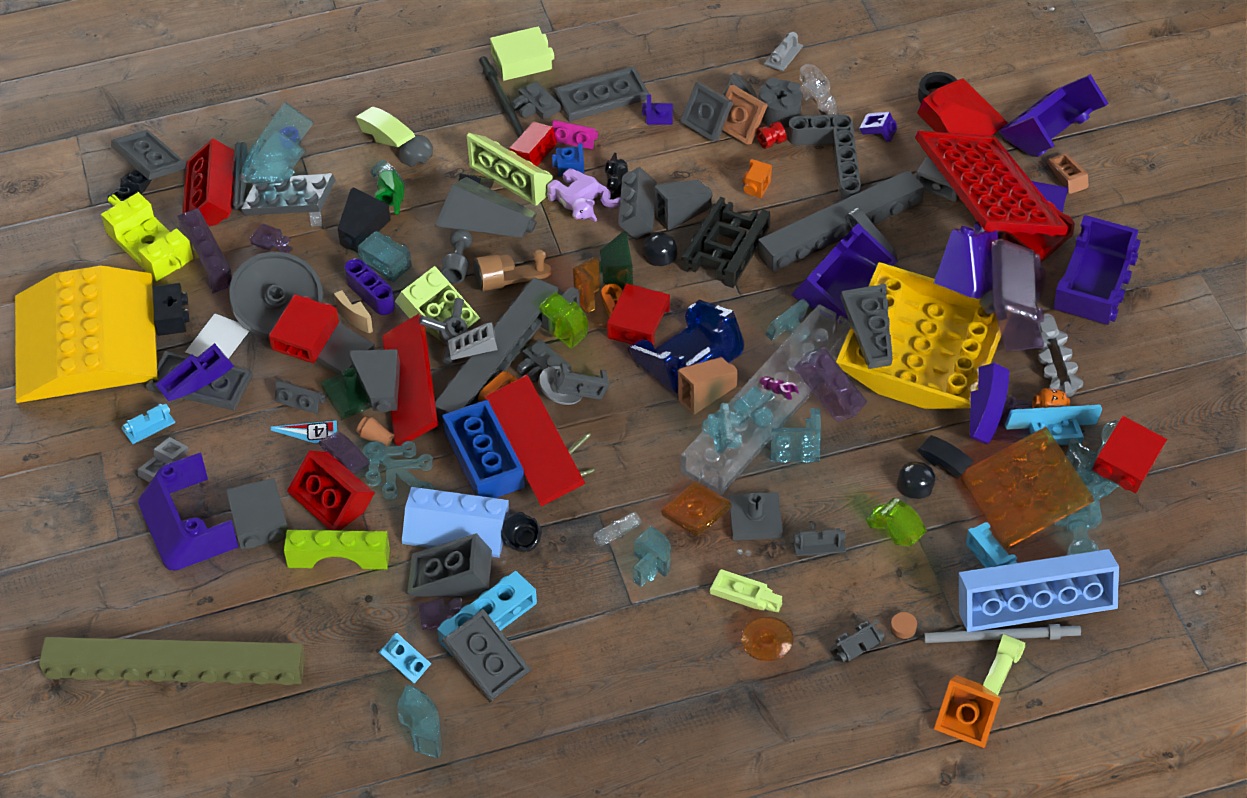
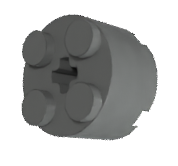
(783, 101)

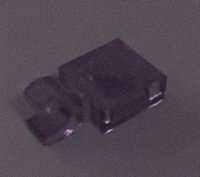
(270, 237)
(435, 612)

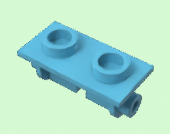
(147, 425)

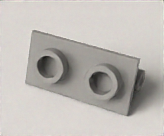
(784, 52)

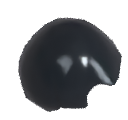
(660, 249)
(916, 480)
(521, 532)

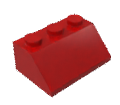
(329, 490)

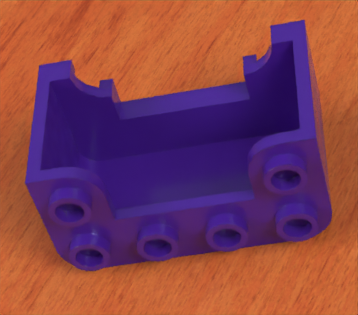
(1098, 270)

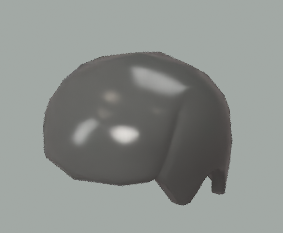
(416, 150)

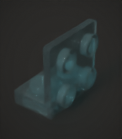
(798, 443)

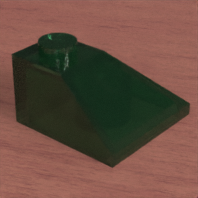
(616, 262)

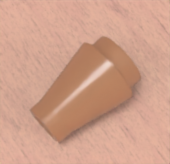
(373, 431)

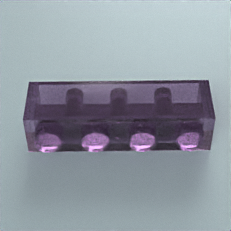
(205, 250)

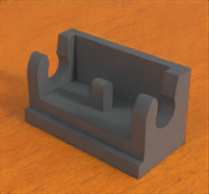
(581, 384)

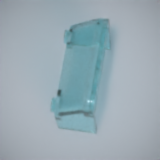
(276, 148)

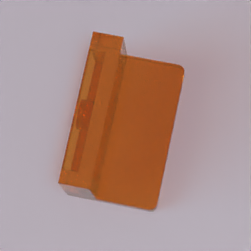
(587, 281)

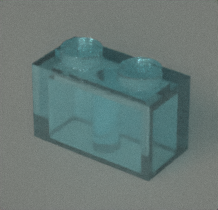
(385, 256)

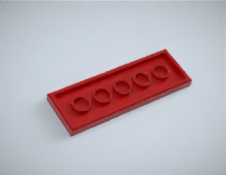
(416, 399)
(535, 440)

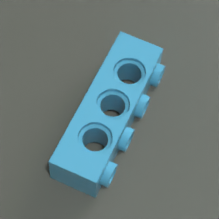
(515, 588)

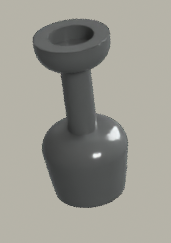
(455, 264)

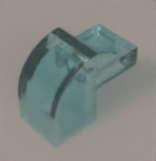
(654, 555)

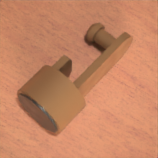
(496, 271)

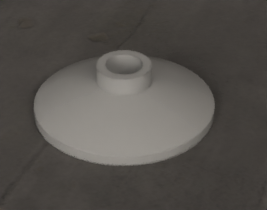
(548, 387)

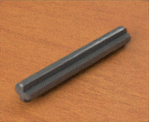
(239, 186)

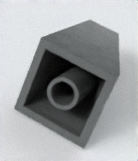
(484, 210)

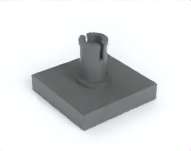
(706, 111)
(755, 516)

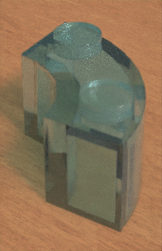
(422, 717)

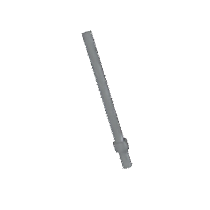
(1053, 631)

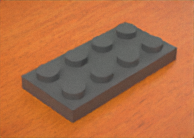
(296, 195)

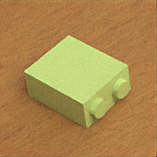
(521, 53)

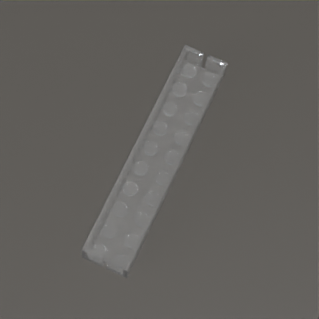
(721, 470)

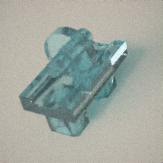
(753, 406)
(720, 428)

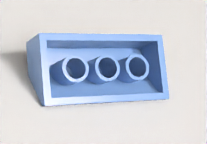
(443, 516)

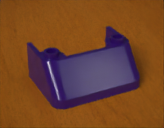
(1052, 114)
(176, 540)

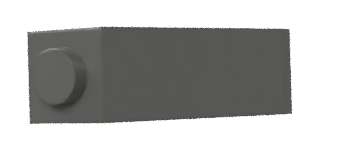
(681, 202)
(378, 376)

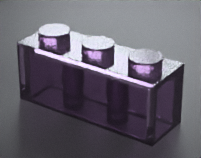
(830, 384)

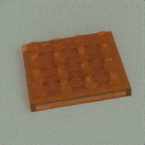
(1026, 487)

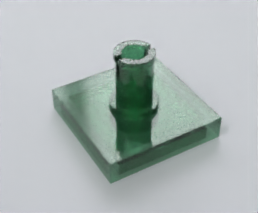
(346, 393)

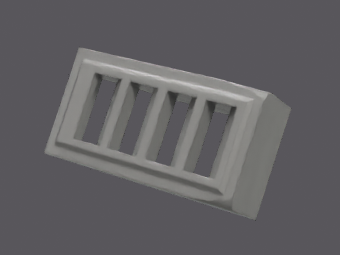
(480, 341)

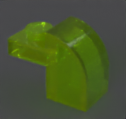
(568, 317)
(899, 520)

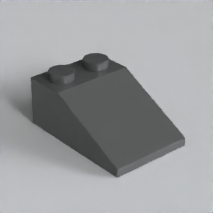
(451, 569)

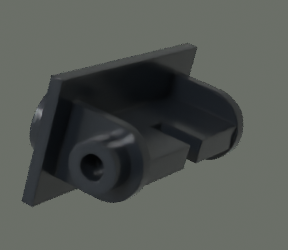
(615, 170)

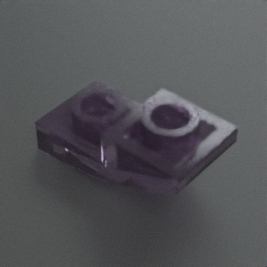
(345, 452)

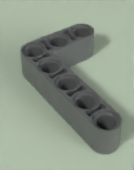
(836, 131)

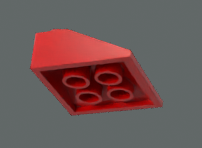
(960, 110)

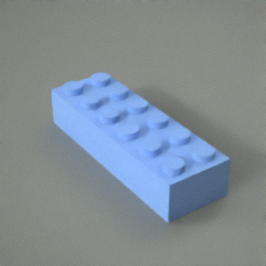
(1038, 590)

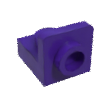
(657, 112)
(879, 123)

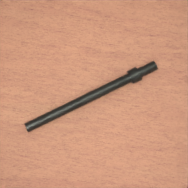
(491, 75)

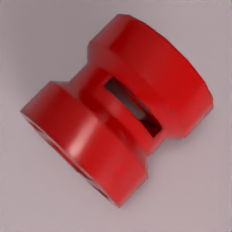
(769, 135)

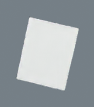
(219, 330)

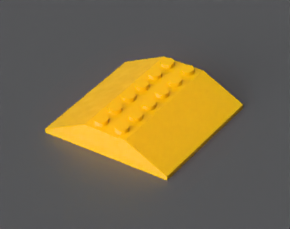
(84, 332)
(935, 343)

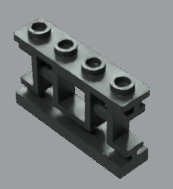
(741, 250)

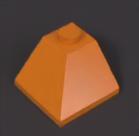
(967, 711)

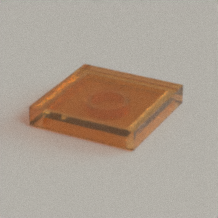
(696, 508)

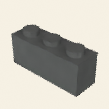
(637, 203)

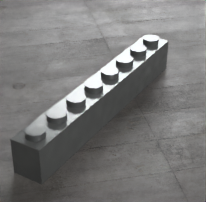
(830, 224)
(511, 334)

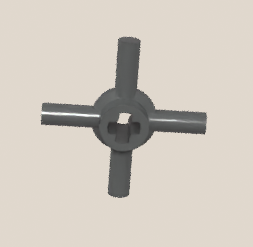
(449, 327)

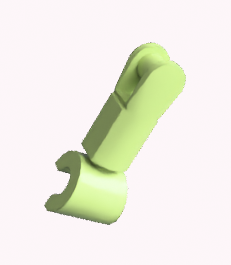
(1009, 651)

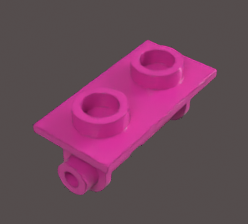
(574, 134)

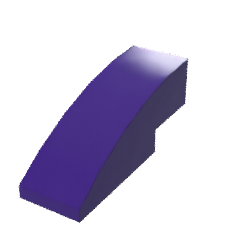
(194, 373)
(988, 401)

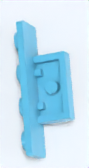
(1060, 421)

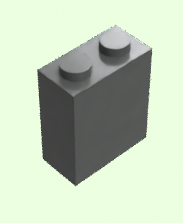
(257, 513)

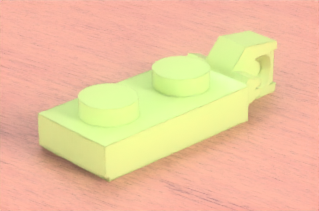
(745, 591)

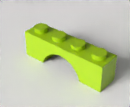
(365, 548)

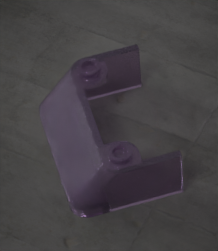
(1015, 295)

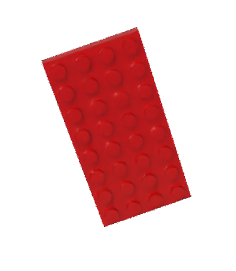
(991, 183)

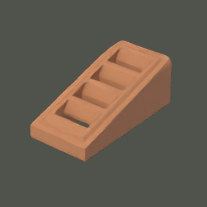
(1070, 175)

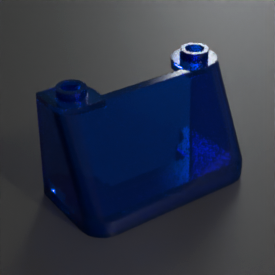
(709, 335)

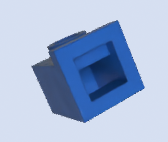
(569, 158)

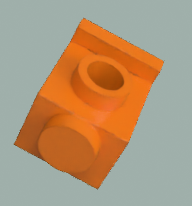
(757, 178)

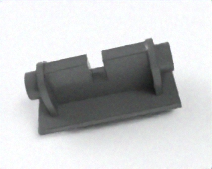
(298, 396)
(819, 543)
(848, 645)

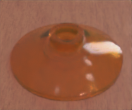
(767, 630)

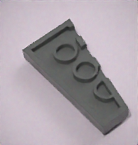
(870, 322)

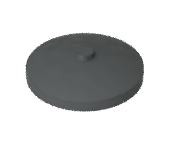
(266, 286)

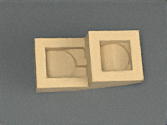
(354, 314)

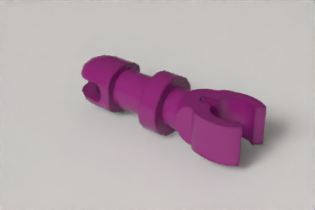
(778, 386)

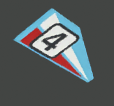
(308, 431)

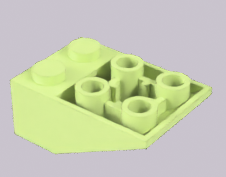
(433, 298)

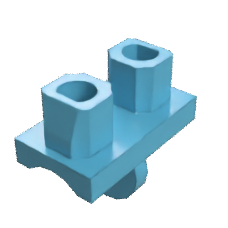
(404, 658)

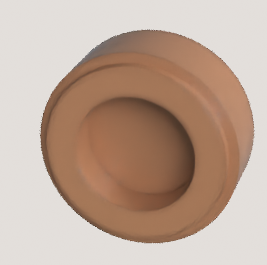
(903, 625)

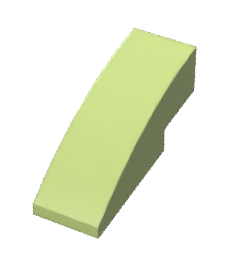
(384, 127)

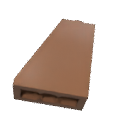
(705, 383)

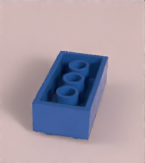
(483, 450)

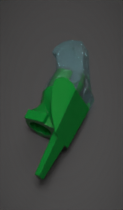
(389, 185)

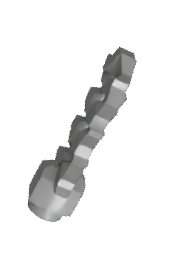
(1050, 335)

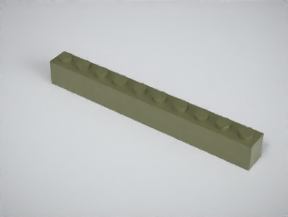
(172, 660)

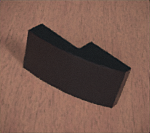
(130, 185)
(940, 451)

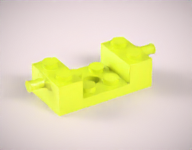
(133, 224)

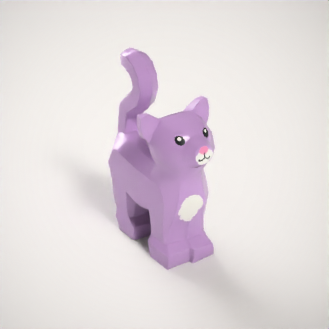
(580, 194)

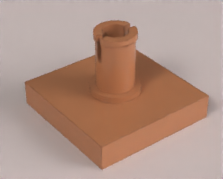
(744, 114)

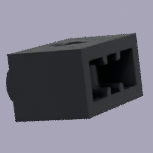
(170, 309)

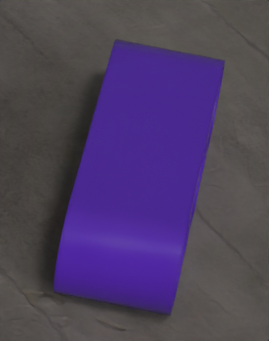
(369, 286)

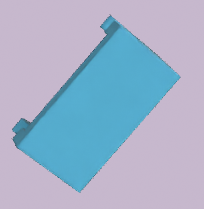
(987, 548)

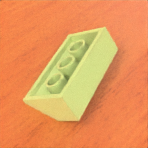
(508, 169)

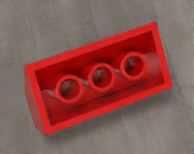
(210, 182)

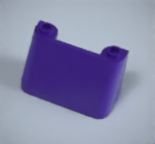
(968, 262)
(845, 268)

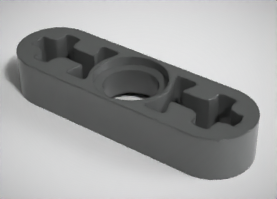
(857, 216)

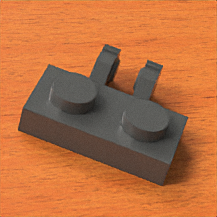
(534, 100)
(539, 357)

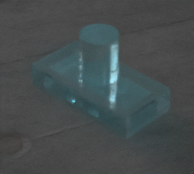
(788, 320)

